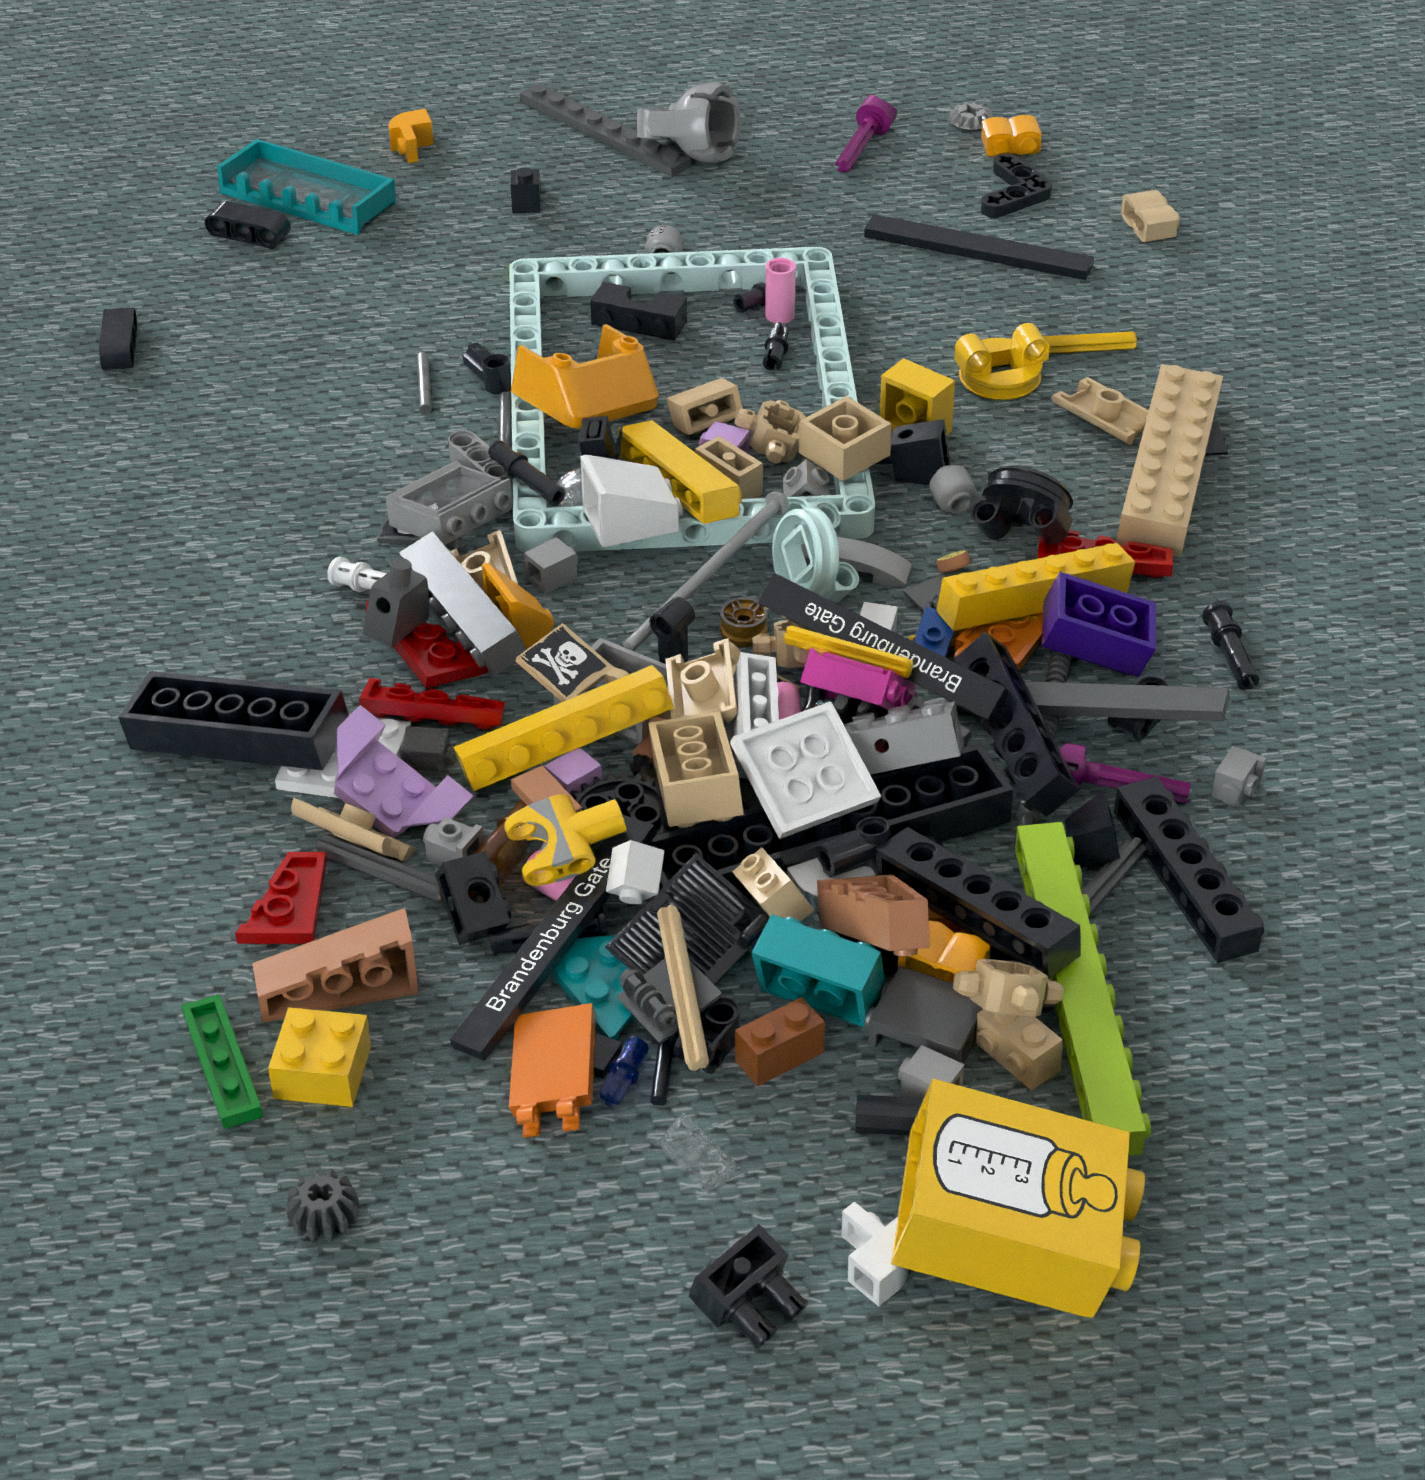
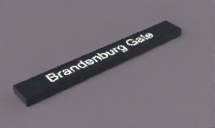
(929, 668)
(543, 949)

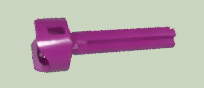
(873, 118)
(1114, 776)

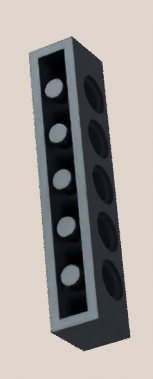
(1020, 731)
(1189, 870)
(981, 902)

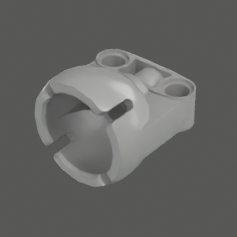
(701, 122)

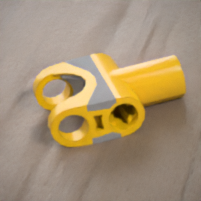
(566, 836)

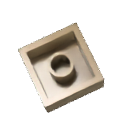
(844, 438)

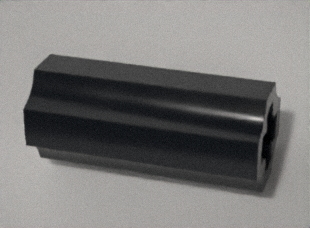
(886, 1114)

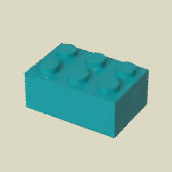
(819, 966)

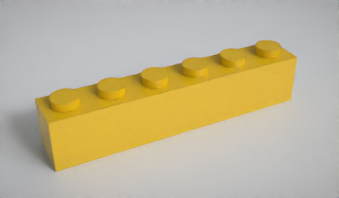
(697, 484)
(1021, 587)
(563, 727)

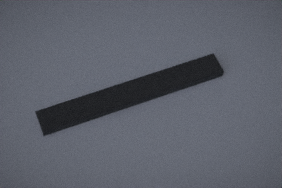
(979, 247)

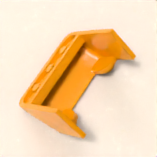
(610, 386)

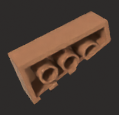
(876, 912)
(340, 969)

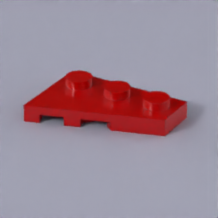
(291, 903)

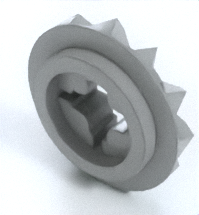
(969, 115)

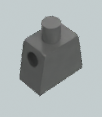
(396, 604)

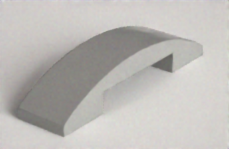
(869, 558)

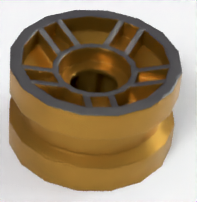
(742, 620)

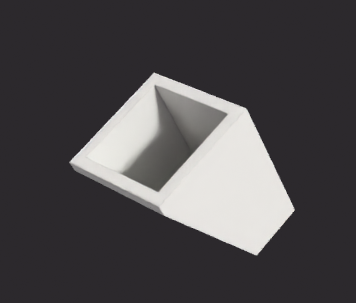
(627, 500)

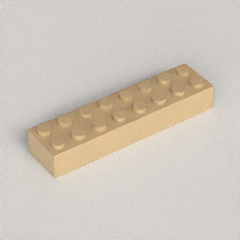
(1170, 458)

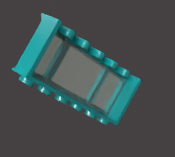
(305, 185)

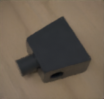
(918, 451)

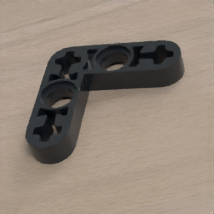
(1025, 184)

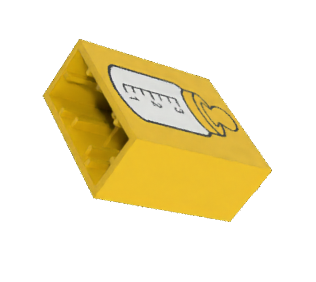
(1017, 1200)

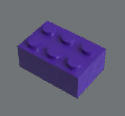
(1099, 624)

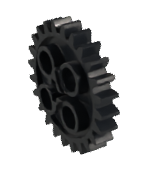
(634, 798)

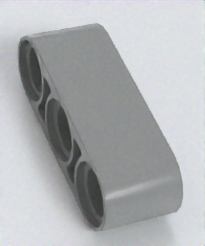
(473, 453)

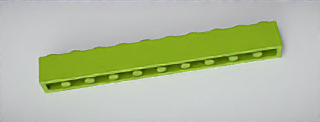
(1086, 1013)

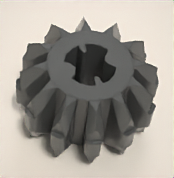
(322, 1205)

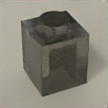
(428, 751)

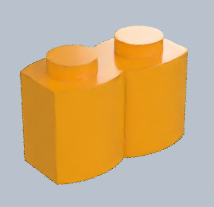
(1012, 135)
(947, 953)

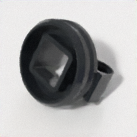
(1024, 498)

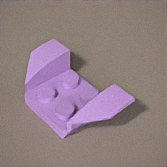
(385, 784)

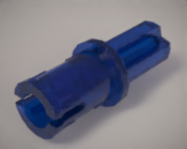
(623, 1071)

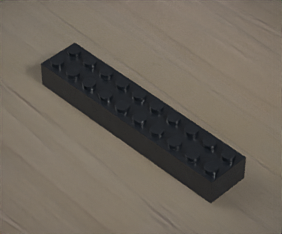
(931, 798)

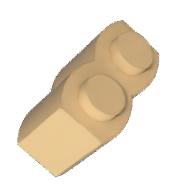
(1150, 215)

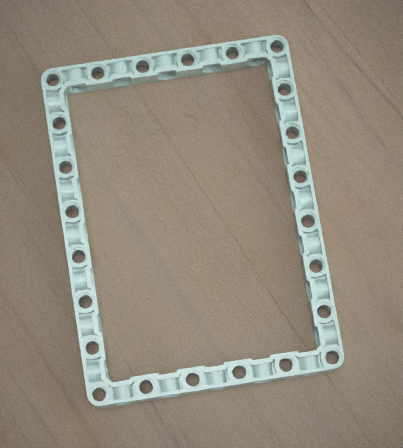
(693, 272)

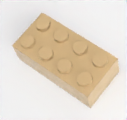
(695, 769)

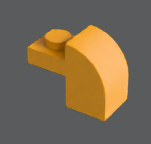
(410, 131)

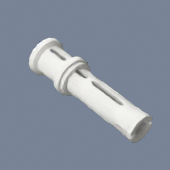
(357, 576)

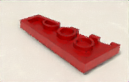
(435, 656)

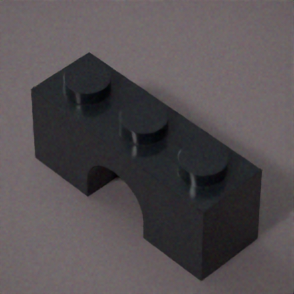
(659, 318)

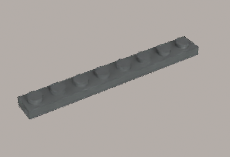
(605, 130)

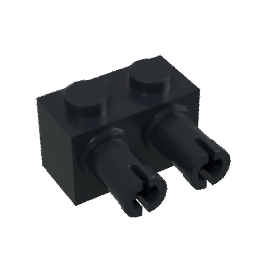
(738, 1275)

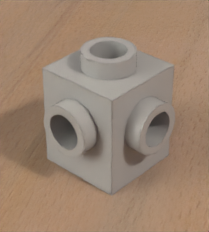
(805, 481)

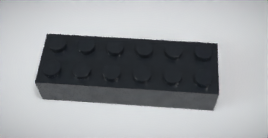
(234, 720)

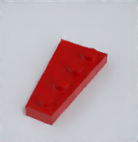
(1149, 559)
(431, 705)

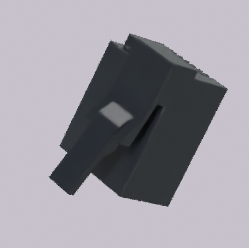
(597, 438)

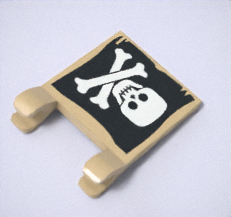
(566, 664)

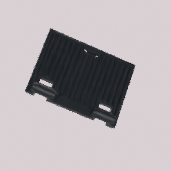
(708, 914)

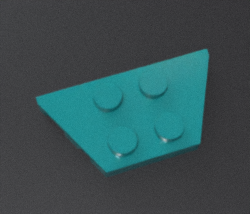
(593, 976)

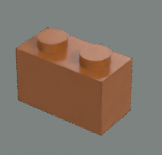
(779, 1041)

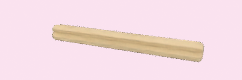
(682, 988)

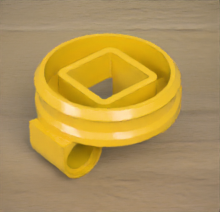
(1022, 352)

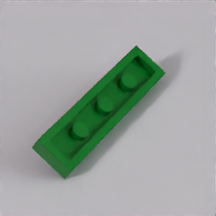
(221, 1061)

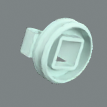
(815, 529)

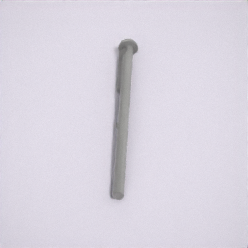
(776, 504)

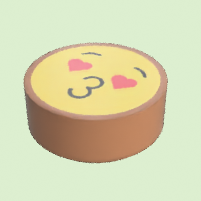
(953, 561)

